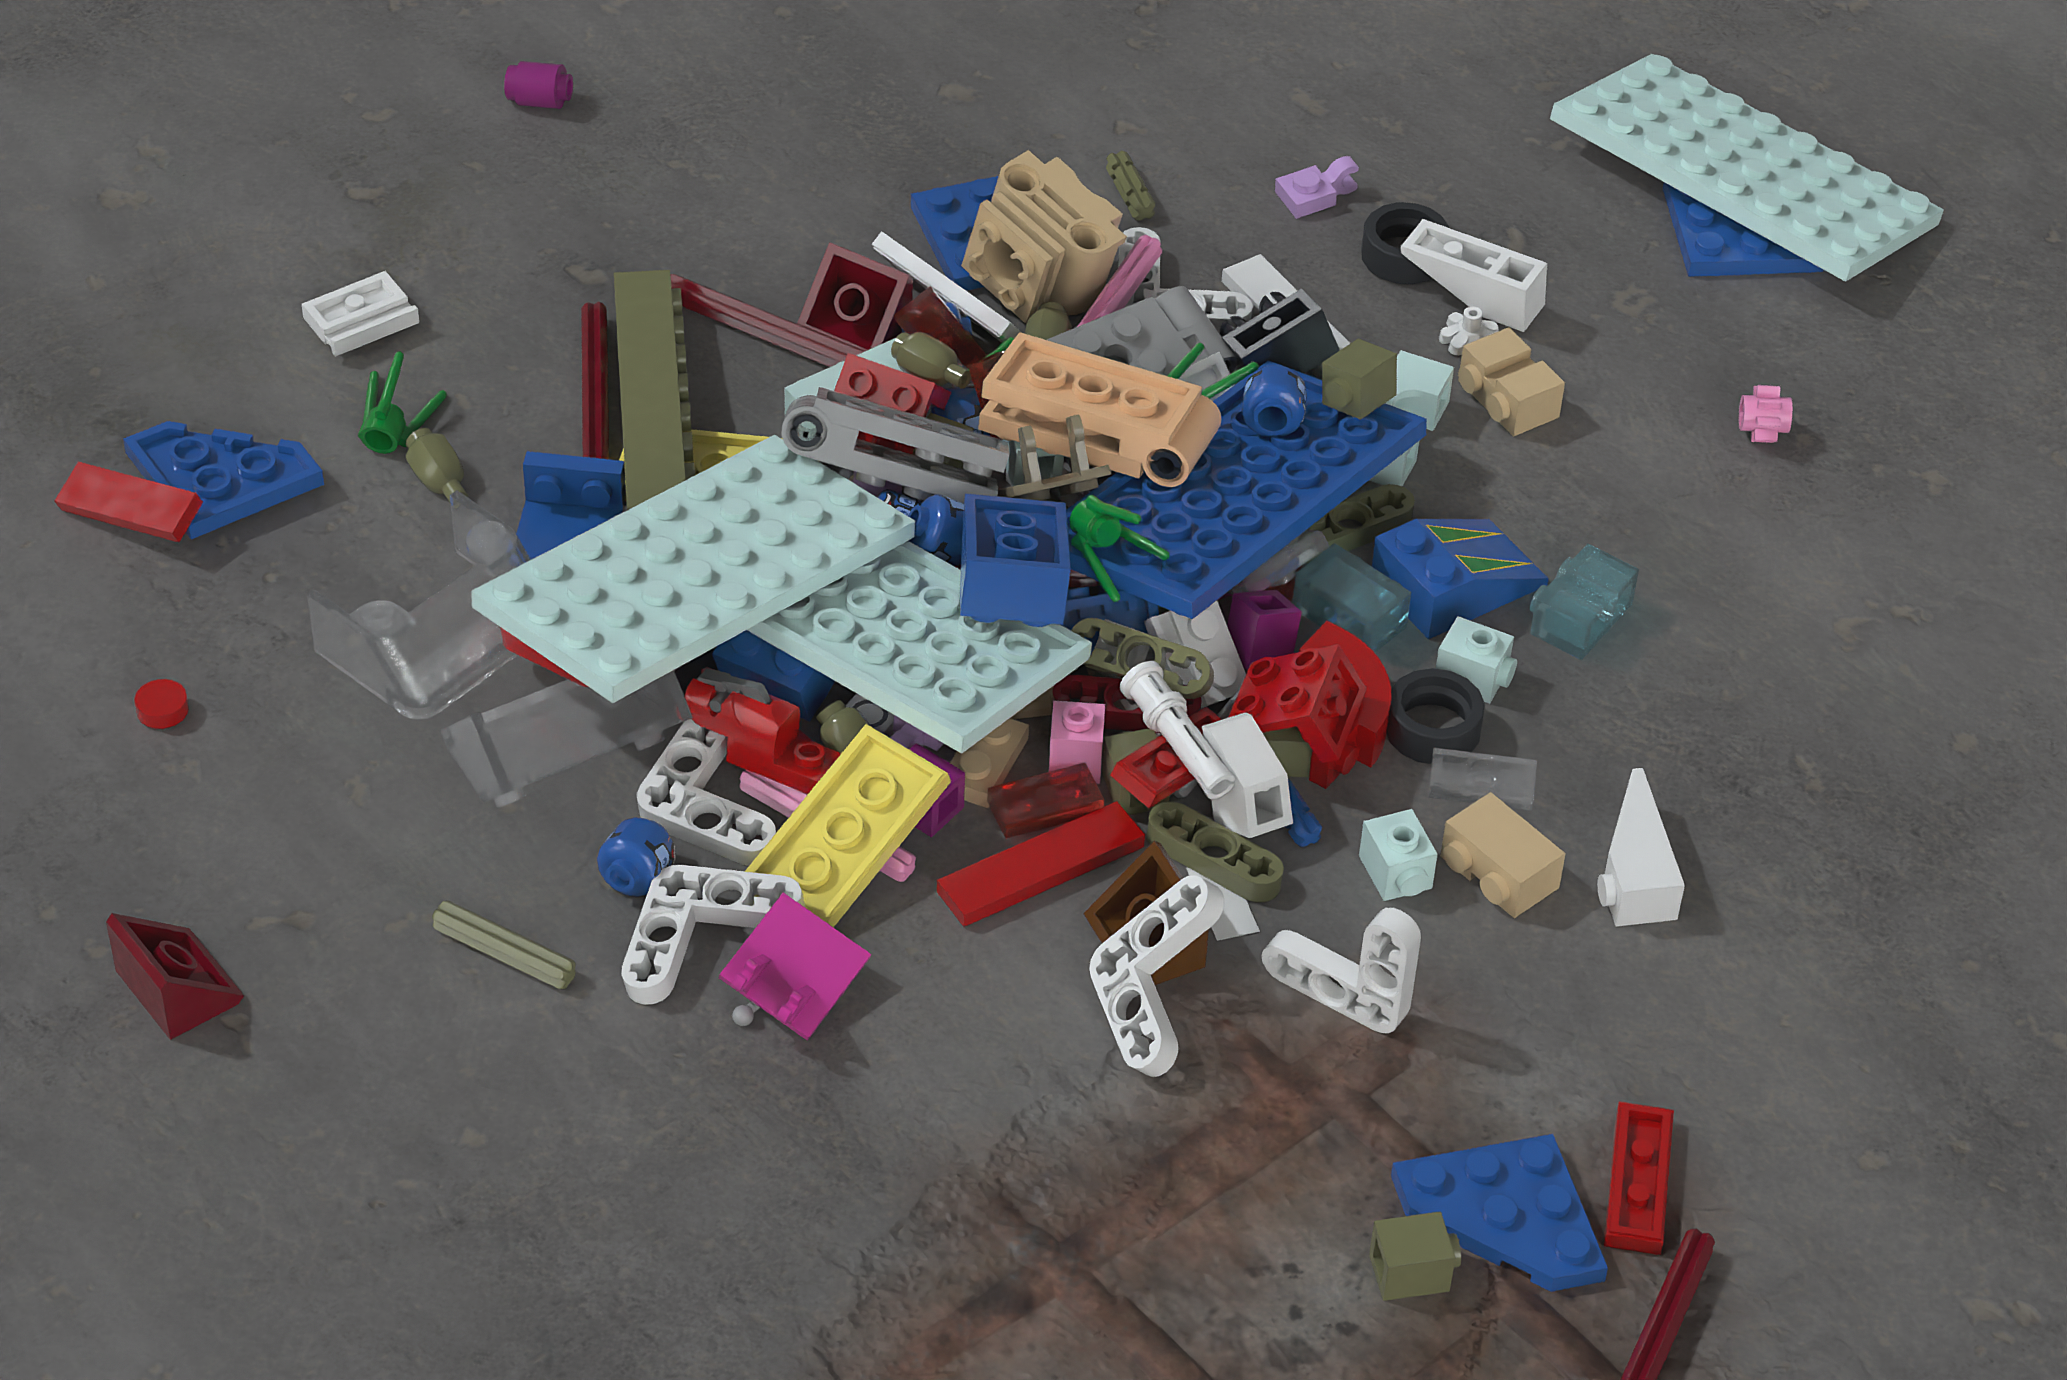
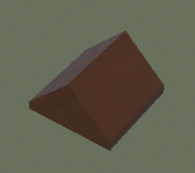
(1133, 892)

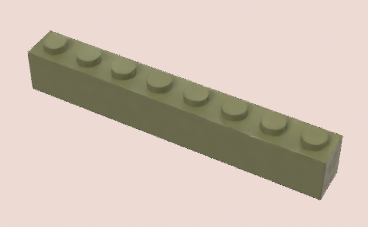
(652, 384)

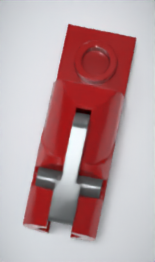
(758, 729)

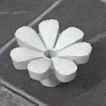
(1465, 329)

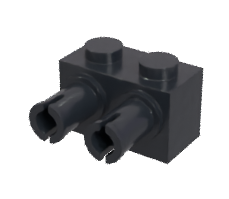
(1285, 333)

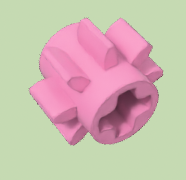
(1765, 413)

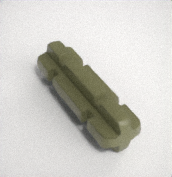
(1130, 185)

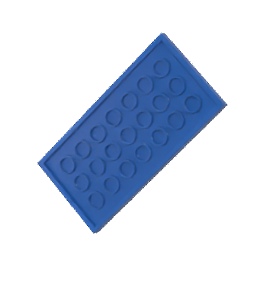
(1243, 498)

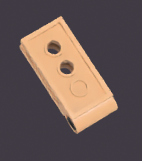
(1127, 413)

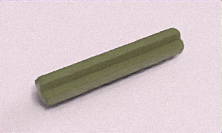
(504, 944)

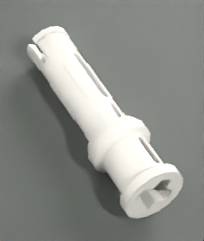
(1166, 713)

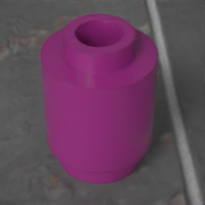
(538, 84)

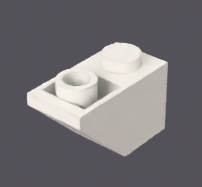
(1261, 787)

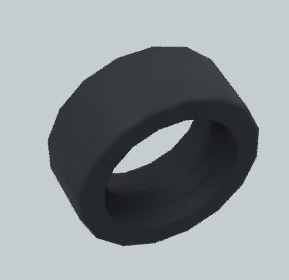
(1395, 221)
(1440, 689)

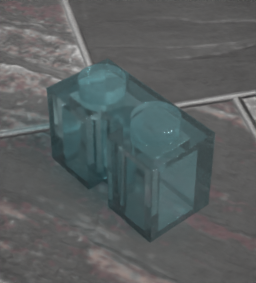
(1353, 596)
(1583, 601)

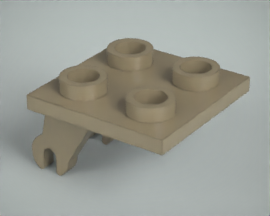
(1079, 480)

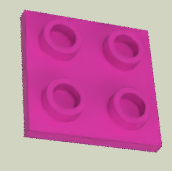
(795, 966)

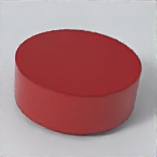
(161, 703)

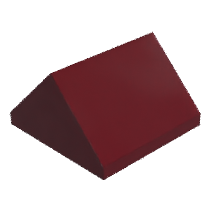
(856, 299)
(170, 973)

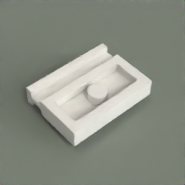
(360, 313)
(1210, 637)

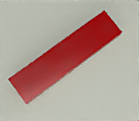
(1040, 863)

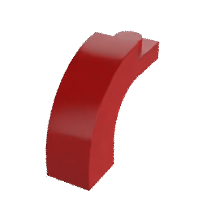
(1371, 722)

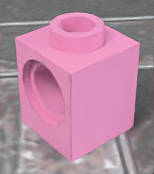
(1077, 736)

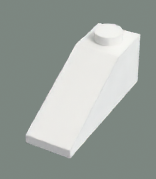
(1479, 273)
(1641, 870)

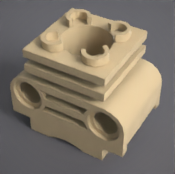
(1043, 238)

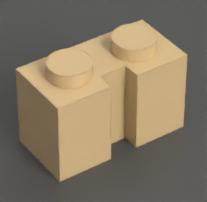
(1510, 382)
(1504, 852)

